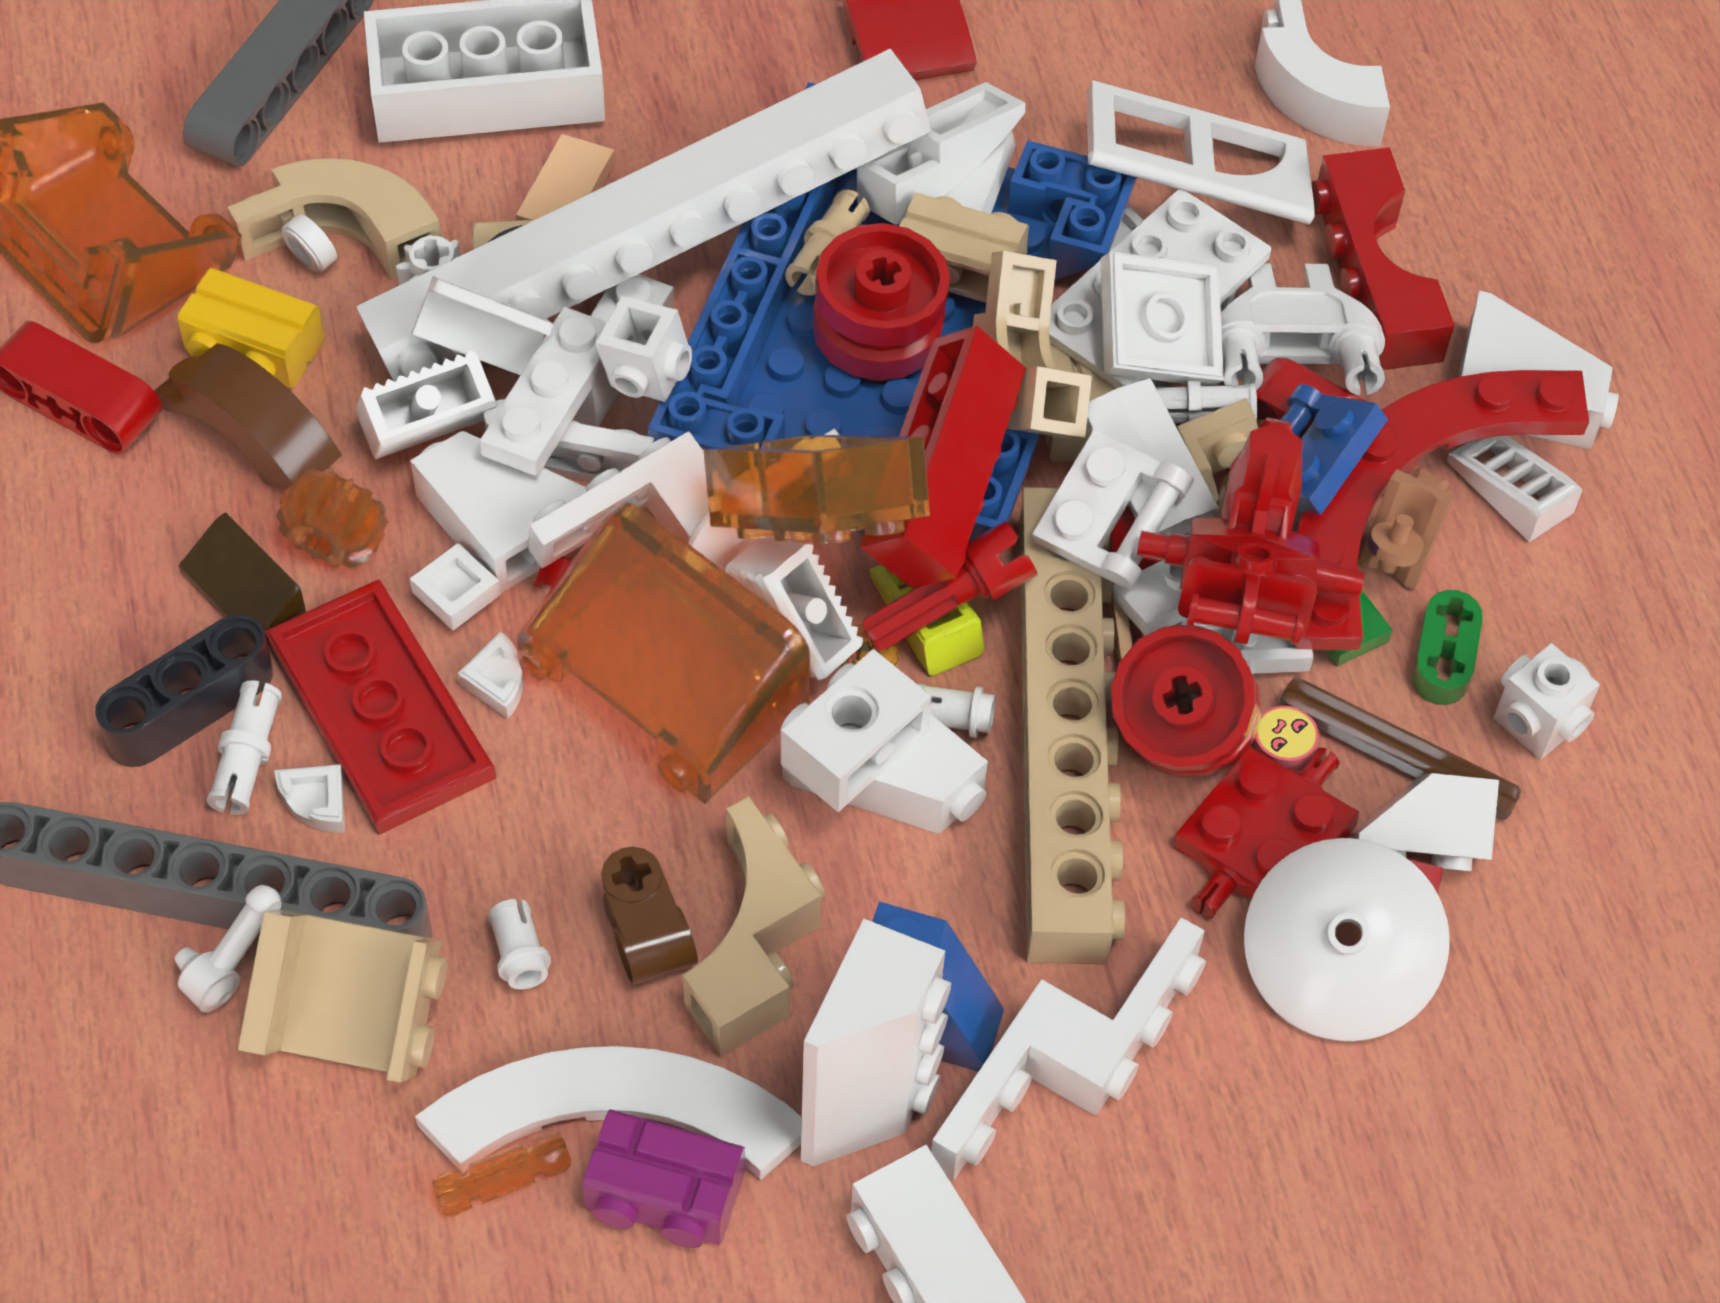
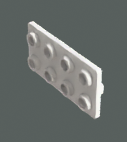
(1175, 231)

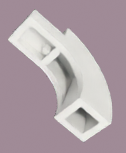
(1314, 88)

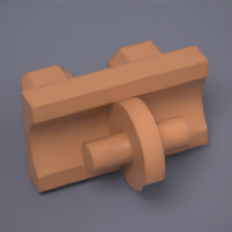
(1407, 525)

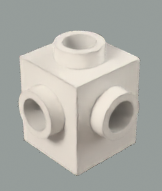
(644, 349)
(1546, 700)

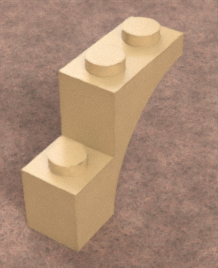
(744, 981)

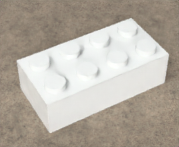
(483, 67)

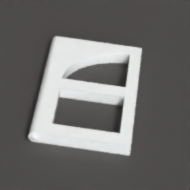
(1279, 192)

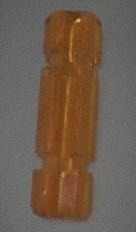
(501, 1173)

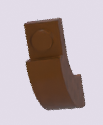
(252, 412)

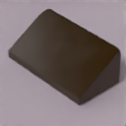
(241, 576)

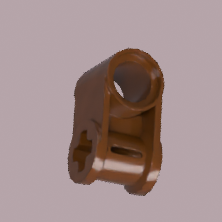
(645, 923)

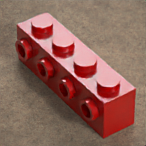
(962, 415)

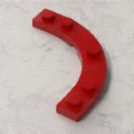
(1417, 424)

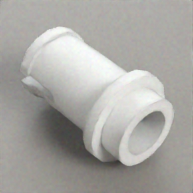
(963, 709)
(522, 958)

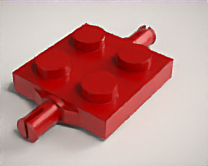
(1258, 820)

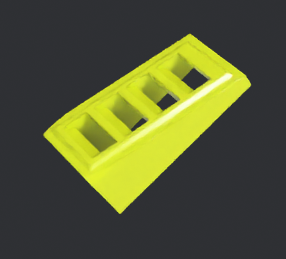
(943, 642)

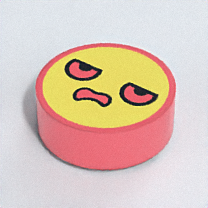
(1287, 736)

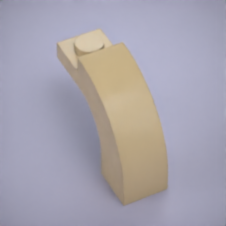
(342, 200)
(1019, 321)

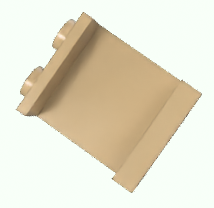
(343, 993)

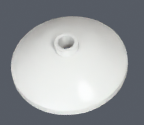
(1335, 987)

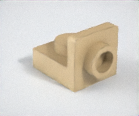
(1218, 439)

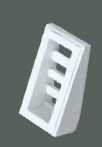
(1527, 515)

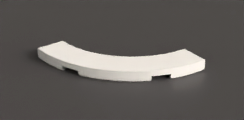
(625, 1079)

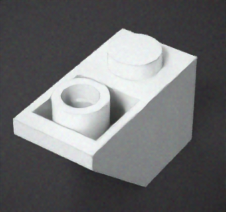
(1438, 817)

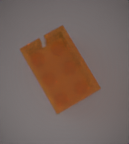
(817, 486)

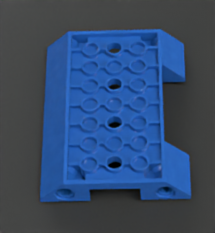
(755, 344)

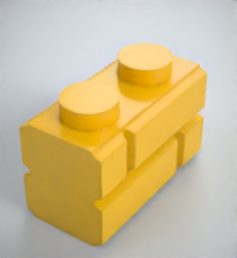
(254, 320)

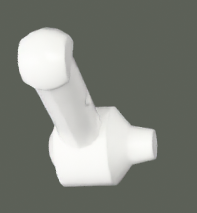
(210, 976)

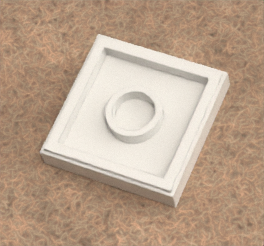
(1161, 319)

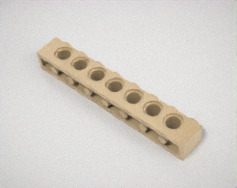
(1058, 922)

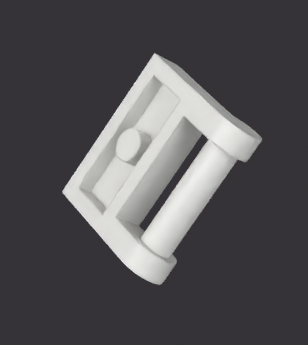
(1096, 497)

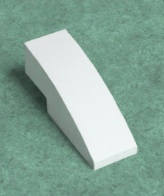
(960, 140)

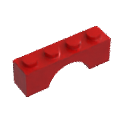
(1359, 203)

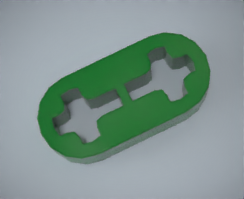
(1459, 649)

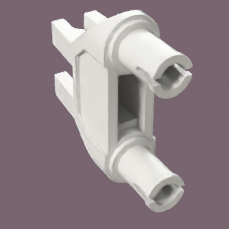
(1303, 326)

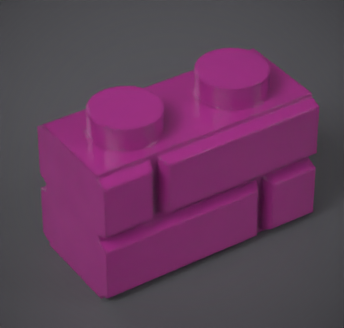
(663, 1179)

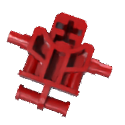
(1248, 563)

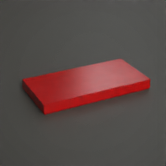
(380, 706)

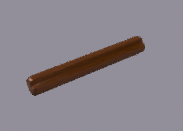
(1389, 741)

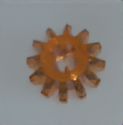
(332, 518)

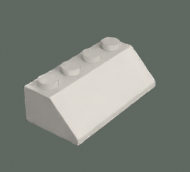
(873, 1045)

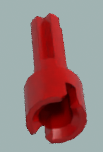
(980, 574)

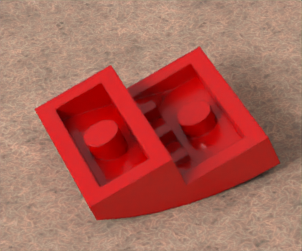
(923, 34)

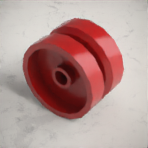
(879, 301)
(1181, 663)

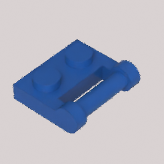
(1332, 443)

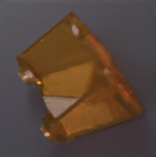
(90, 229)
(671, 649)

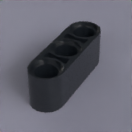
(174, 717)

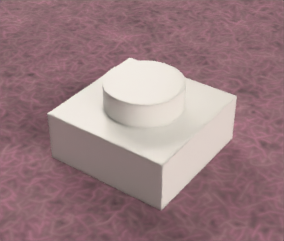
(455, 586)

